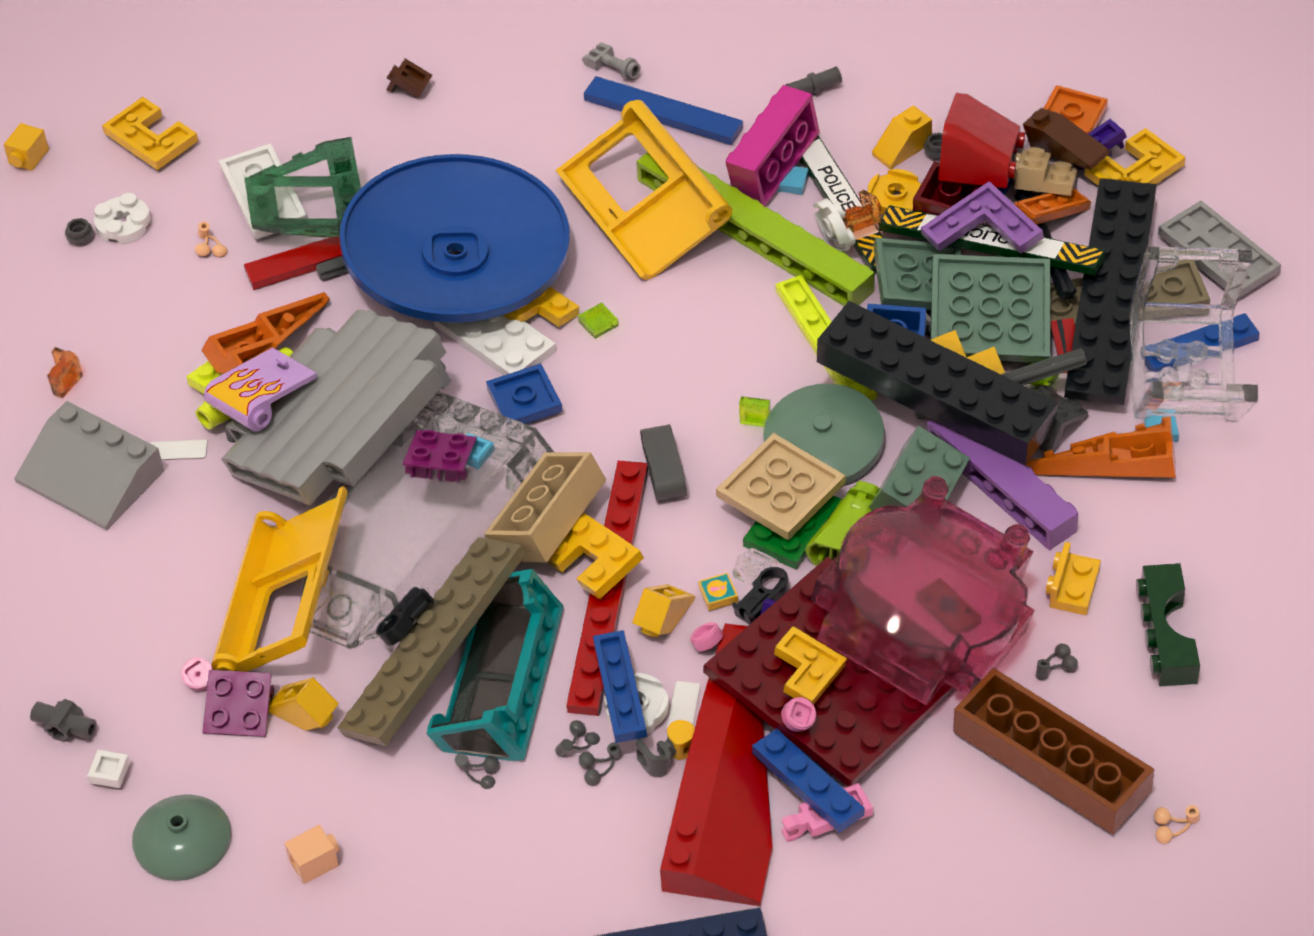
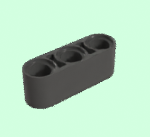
(663, 462)

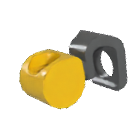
(677, 744)

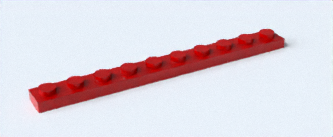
(603, 613)

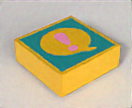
(718, 591)

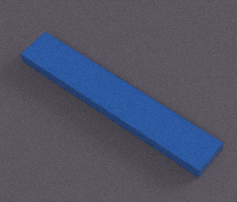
(667, 110)

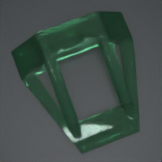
(342, 179)

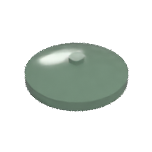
(831, 425)

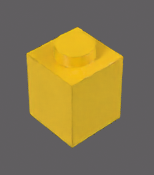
(26, 146)

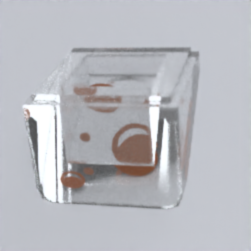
(751, 564)

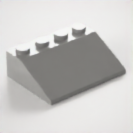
(89, 465)

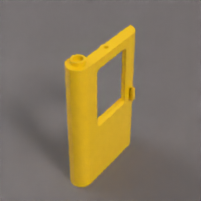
(666, 220)
(270, 561)

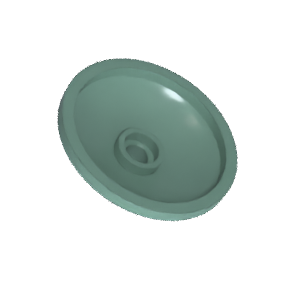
(186, 849)

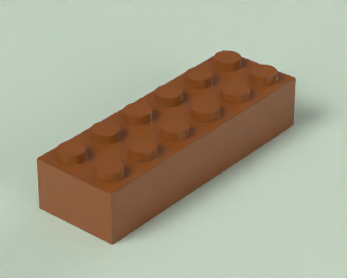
(1053, 750)

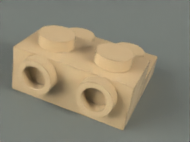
(1038, 175)

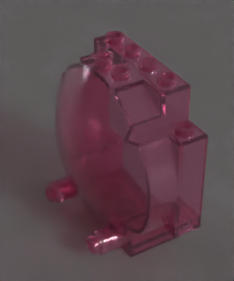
(926, 594)

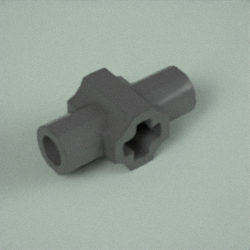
(63, 720)

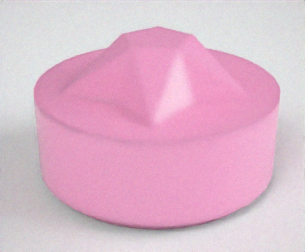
(706, 636)
(196, 673)
(798, 714)

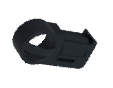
(751, 605)
(403, 616)

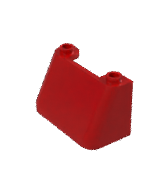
(978, 144)

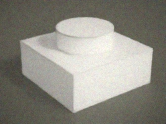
(108, 768)

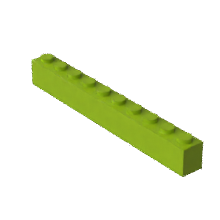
(781, 241)

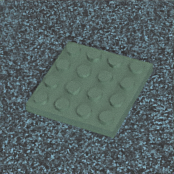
(993, 304)

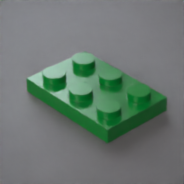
(790, 551)

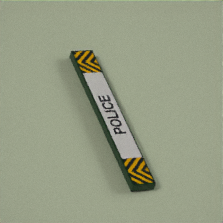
(836, 188)
(987, 240)

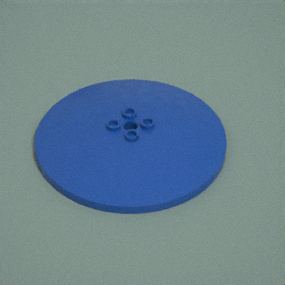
(416, 213)

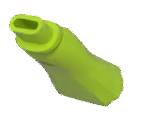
(848, 511)

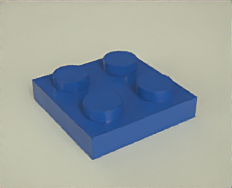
(525, 395)

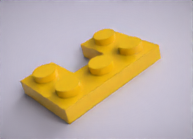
(131, 132)
(1155, 161)
(611, 554)

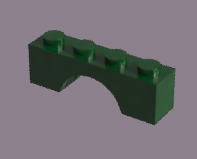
(1174, 655)

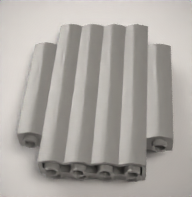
(365, 394)

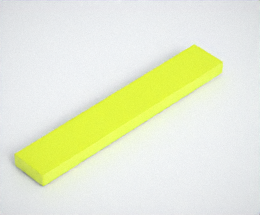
(812, 322)

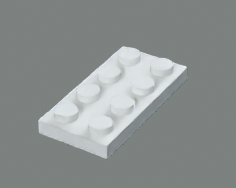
(248, 163)
(501, 342)

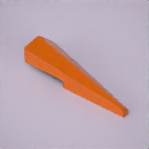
(268, 331)
(1131, 454)

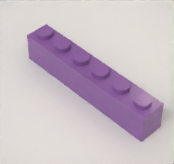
(1014, 489)

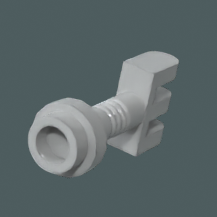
(604, 54)

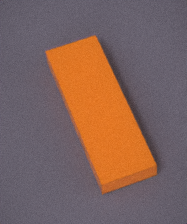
(1053, 206)

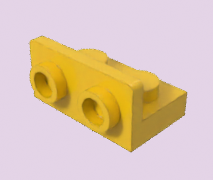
(1073, 581)

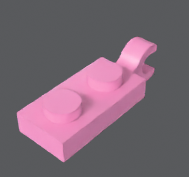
(810, 820)

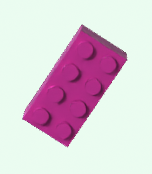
(773, 144)

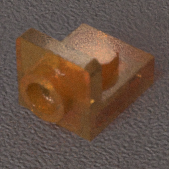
(865, 216)
(65, 372)

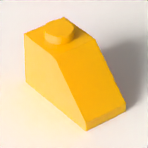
(903, 137)
(661, 609)
(303, 704)

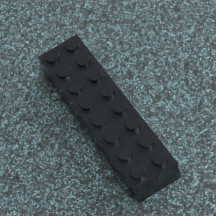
(937, 382)

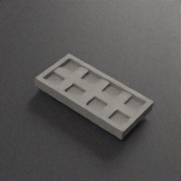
(1204, 228)

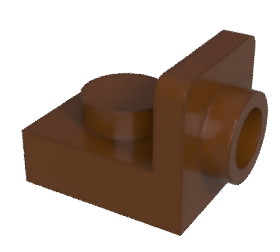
(409, 77)

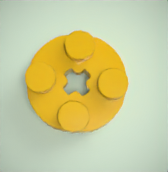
(895, 180)

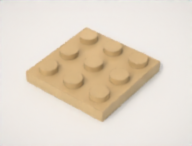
(780, 486)

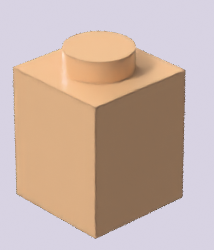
(312, 853)

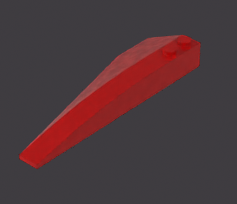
(722, 811)

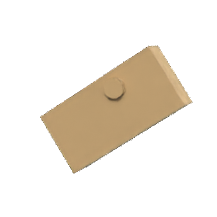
(548, 503)

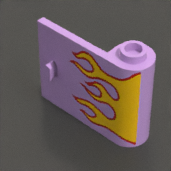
(252, 387)

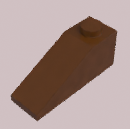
(1063, 139)

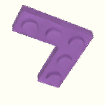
(983, 205)

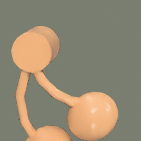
(203, 249)
(1163, 816)

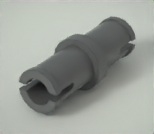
(815, 82)

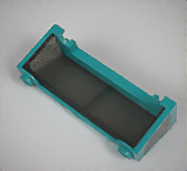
(501, 673)

